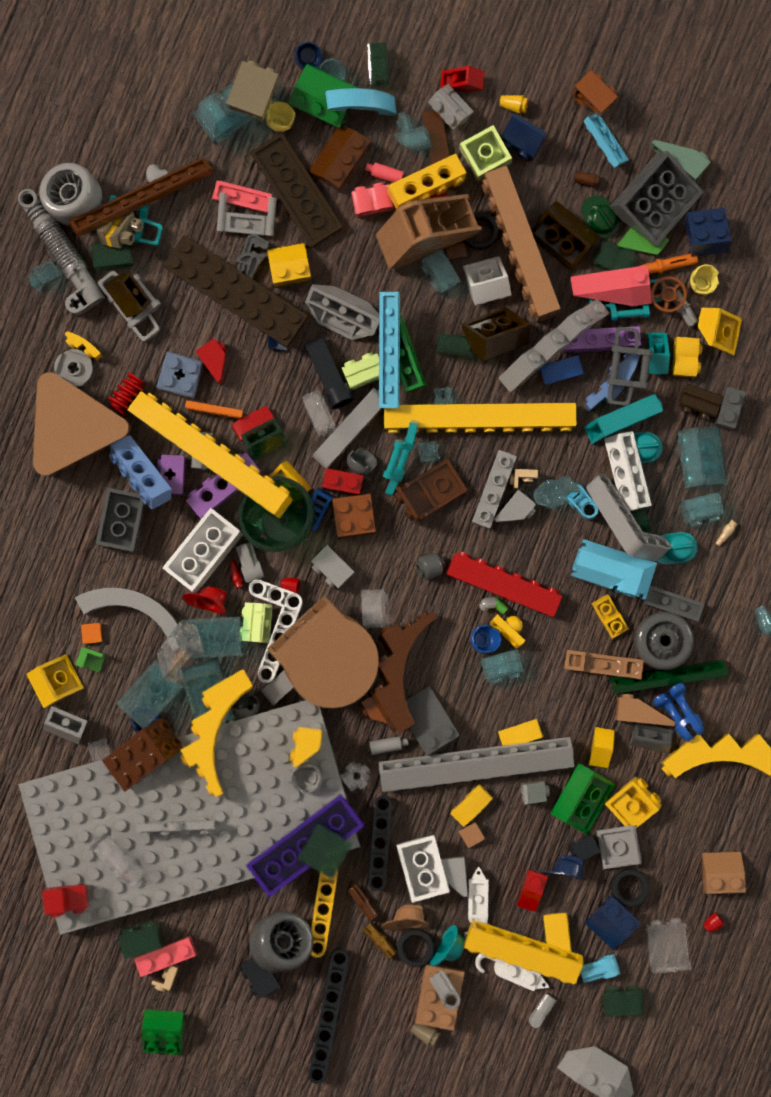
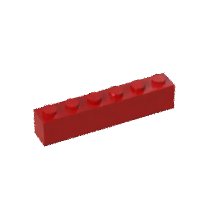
(504, 585)

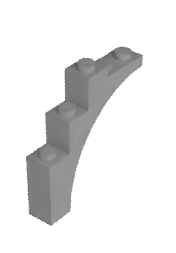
(552, 344)

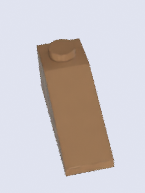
(637, 711)

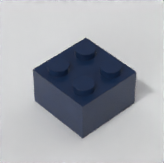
(708, 232)

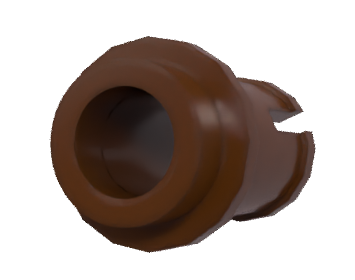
(586, 178)

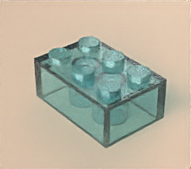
(219, 636)

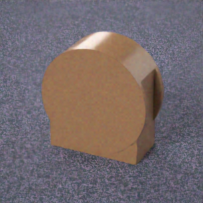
(327, 656)

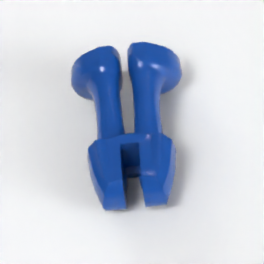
(666, 702)

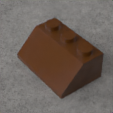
(340, 157)

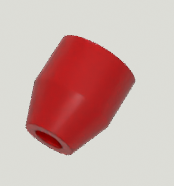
(290, 584)
(713, 923)

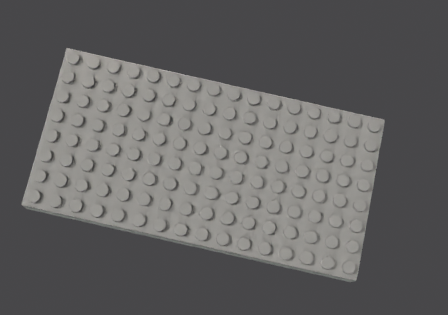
(251, 815)

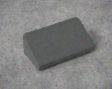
(652, 737)

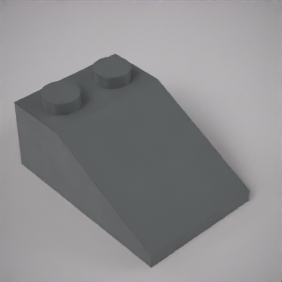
(432, 723)

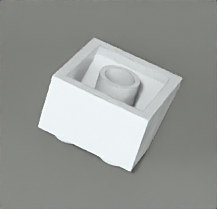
(487, 280)

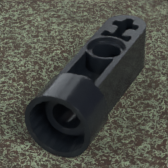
(337, 393)

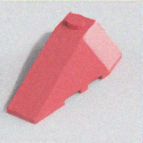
(618, 286)

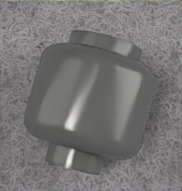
(430, 566)

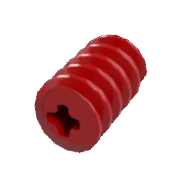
(126, 393)

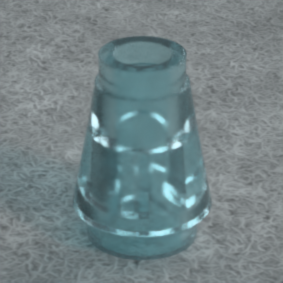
(763, 619)

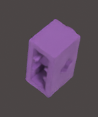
(178, 466)

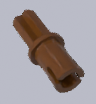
(363, 902)

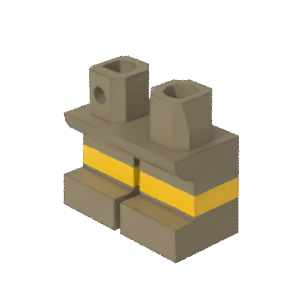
(120, 231)

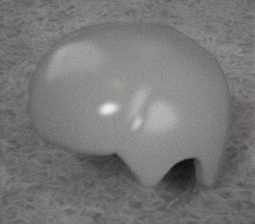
(306, 778)

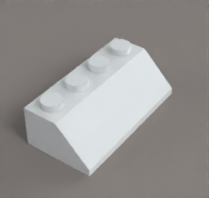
(203, 550)

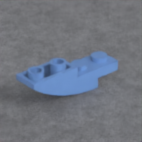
(625, 372)

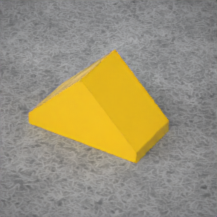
(601, 747)

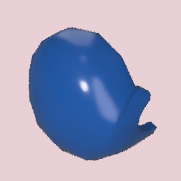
(485, 639)

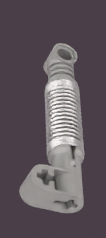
(61, 250)

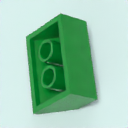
(311, 97)
(582, 799)

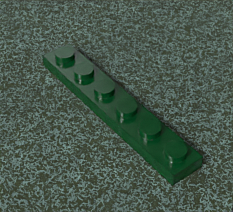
(663, 678)

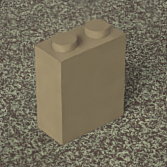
(253, 90)

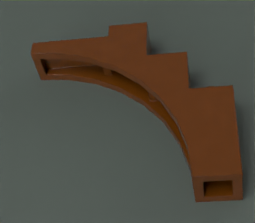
(391, 698)

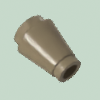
(426, 1034)

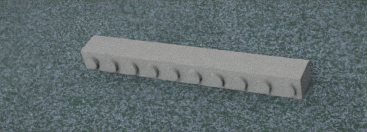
(476, 764)

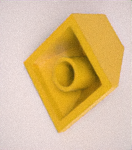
(720, 329)

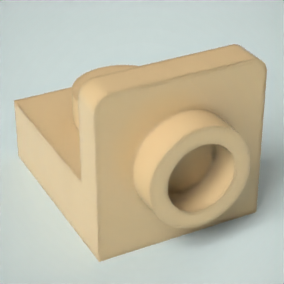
(525, 474)
(169, 976)

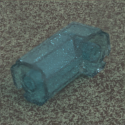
(218, 120)

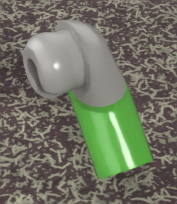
(493, 602)

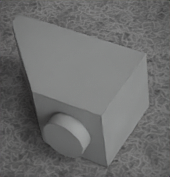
(516, 509)
(534, 792)
(455, 873)

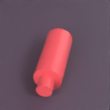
(384, 172)

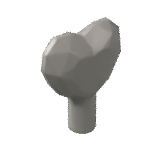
(153, 172)

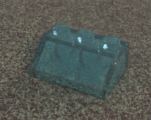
(701, 457)

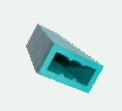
(623, 418)

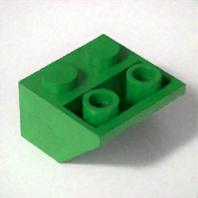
(162, 1032)

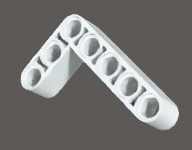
(279, 627)

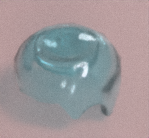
(334, 67)

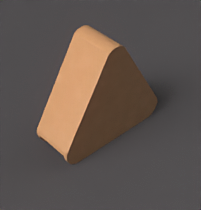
(425, 228)
(70, 425)

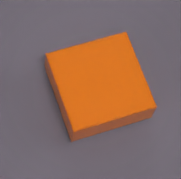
(91, 633)

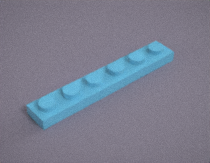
(389, 349)

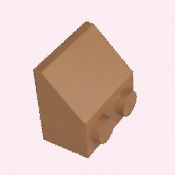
(723, 872)

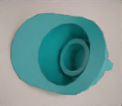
(648, 446)
(682, 548)
(450, 946)

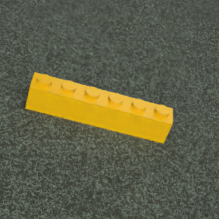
(523, 951)

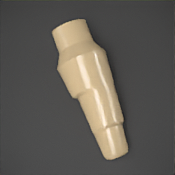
(727, 531)

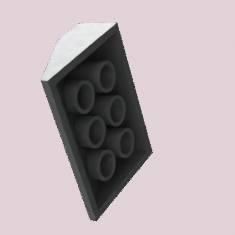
(657, 198)

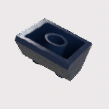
(523, 137)
(612, 922)

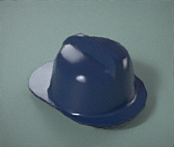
(568, 866)

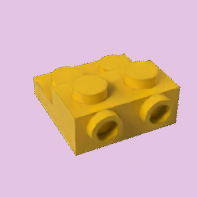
(634, 803)

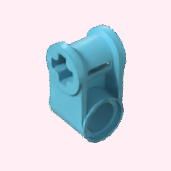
(581, 502)

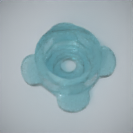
(439, 392)

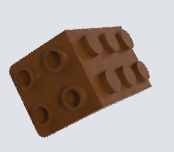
(430, 491)
(142, 754)

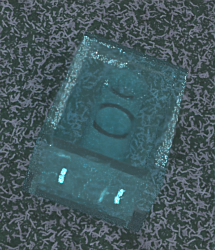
(199, 679)
(149, 696)

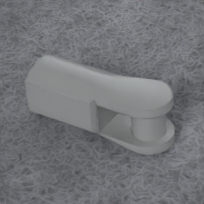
(541, 1010)

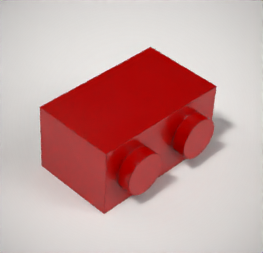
(342, 482)

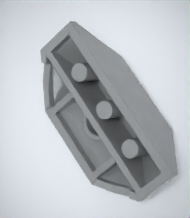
(342, 312)
(597, 1072)

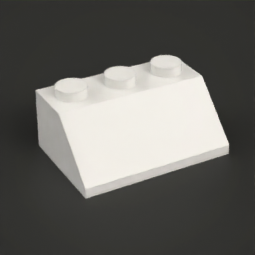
(422, 868)

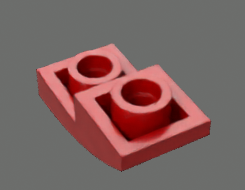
(251, 421)

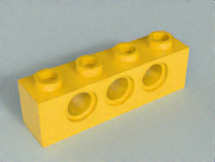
(449, 166)

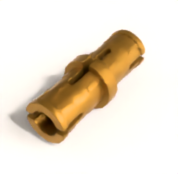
(379, 940)

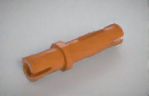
(668, 264)

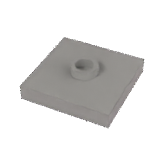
(619, 846)

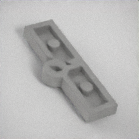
(184, 827)

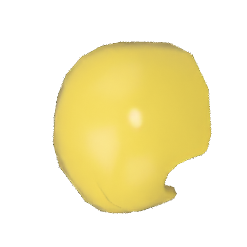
(280, 116)
(704, 279)

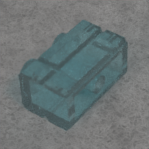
(440, 272)
(702, 508)
(502, 665)

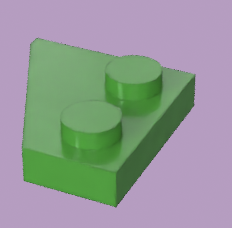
(636, 242)

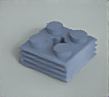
(186, 385)

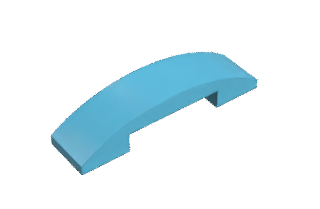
(361, 99)

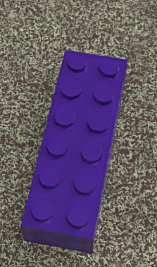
(280, 861)

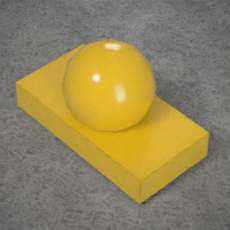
(509, 629)

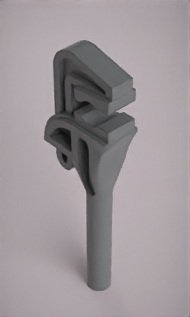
(249, 261)

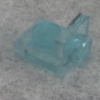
(43, 274)

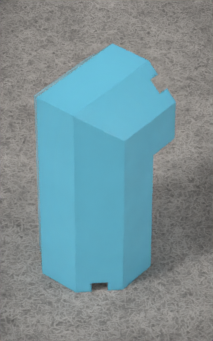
(613, 569)

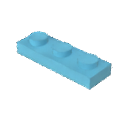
(606, 140)

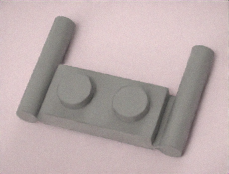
(246, 222)

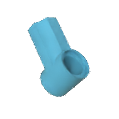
(603, 968)

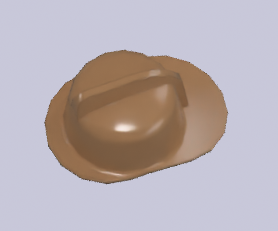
(406, 918)

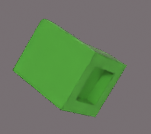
(90, 659)

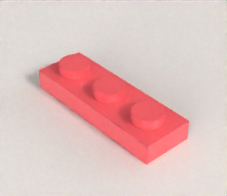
(242, 196)

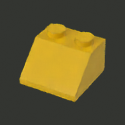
(289, 265)
(54, 681)

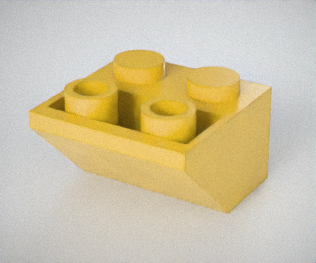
(307, 743)

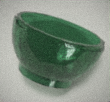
(256, 520)

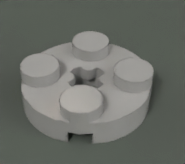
(68, 359)

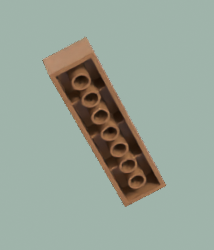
(521, 244)

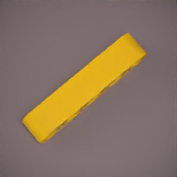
(318, 917)

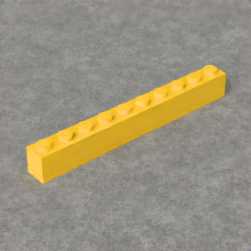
(482, 416)
(210, 454)

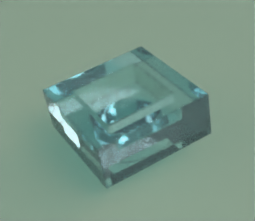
(428, 451)

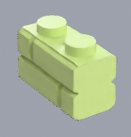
(362, 371)
(256, 622)

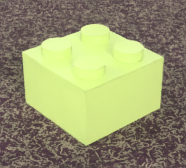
(485, 152)

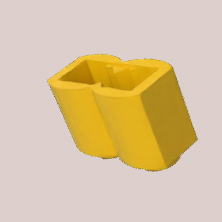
(686, 357)

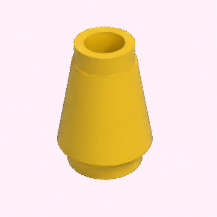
(515, 103)

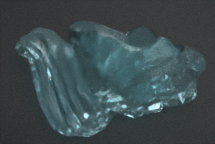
(555, 492)

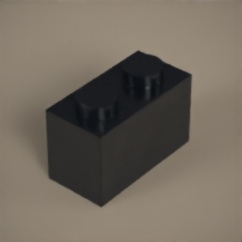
(261, 980)

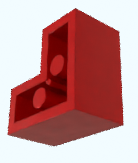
(65, 898)

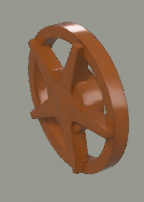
(668, 294)

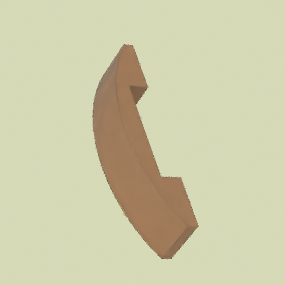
(604, 664)

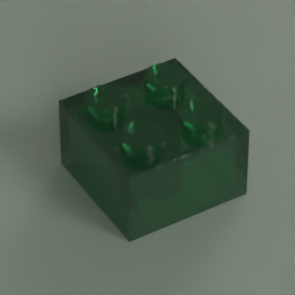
(325, 850)
(141, 940)

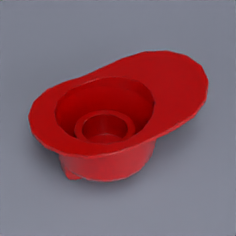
(207, 598)

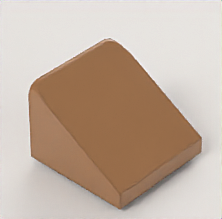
(471, 835)

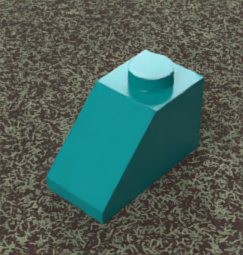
(660, 359)

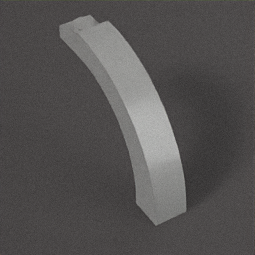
(108, 597)

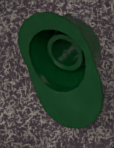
(600, 216)

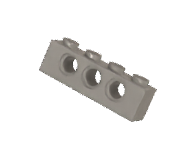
(493, 489)

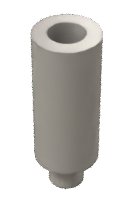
(387, 745)

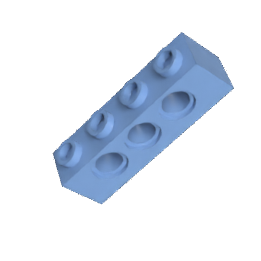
(140, 472)

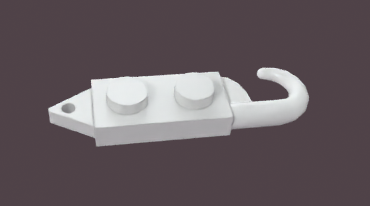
(478, 898)
(514, 973)

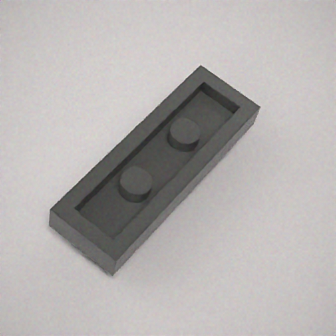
(674, 603)

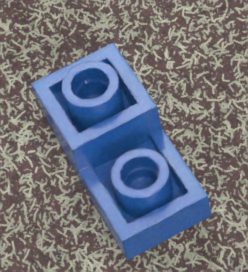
(562, 370)

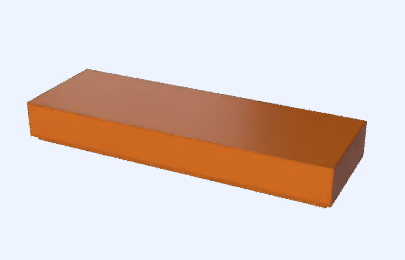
(214, 410)

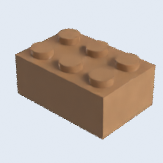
(430, 1006)

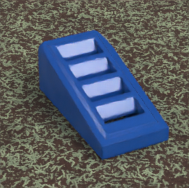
(320, 492)

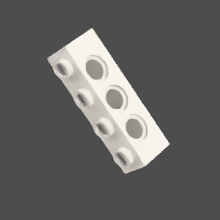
(628, 470)

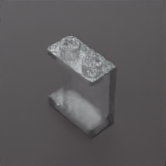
(318, 413)
(177, 649)
(667, 946)

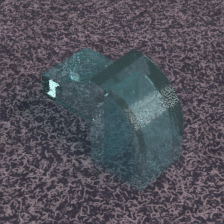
(412, 138)

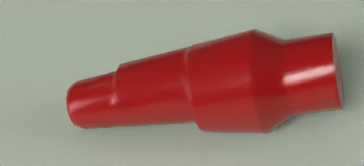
(236, 576)

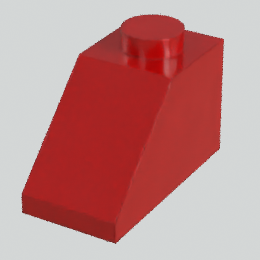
(463, 79)
(214, 358)
(532, 890)

